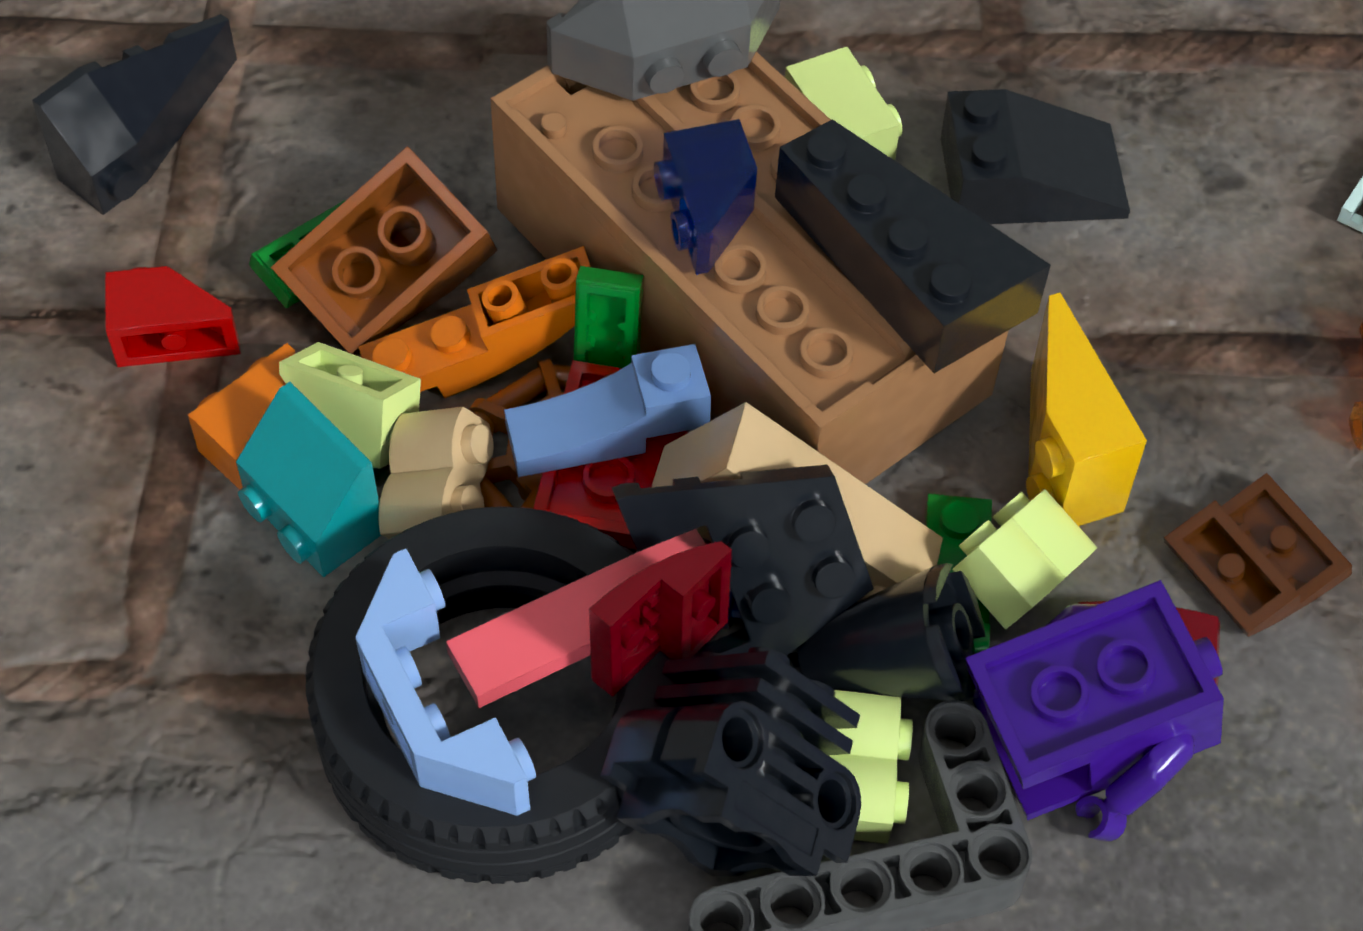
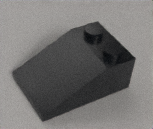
(1029, 160)

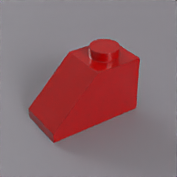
(165, 318)

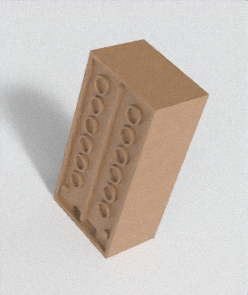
(774, 309)

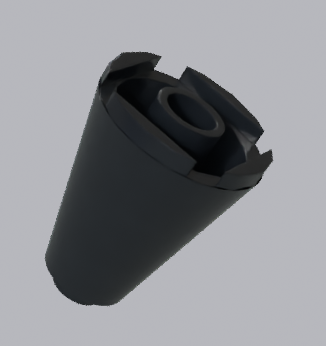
(901, 640)

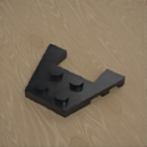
(788, 540)

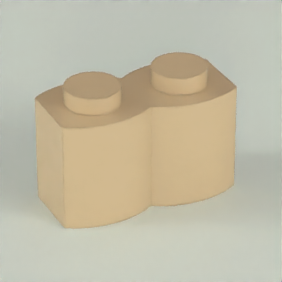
(434, 467)

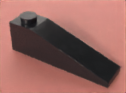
(122, 119)

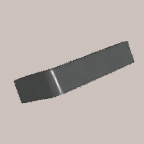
(888, 872)

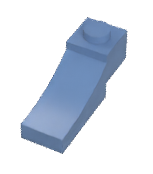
(614, 416)

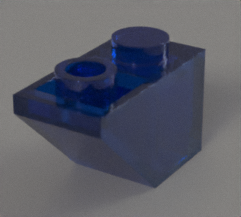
(710, 185)

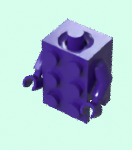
(1100, 704)

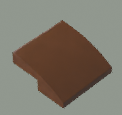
(1258, 555)

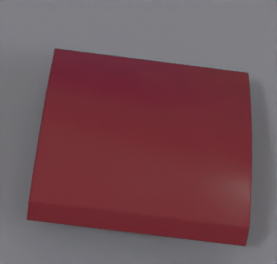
(662, 608)

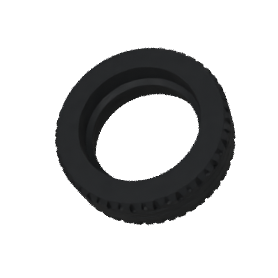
(480, 563)

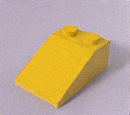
(1080, 428)

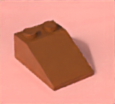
(385, 253)

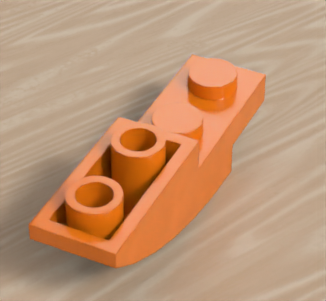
(498, 330)

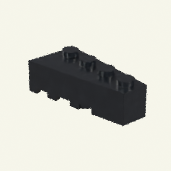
(907, 246)

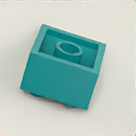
(309, 483)

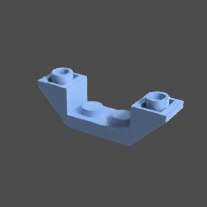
(468, 766)

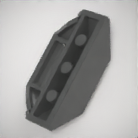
(655, 44)

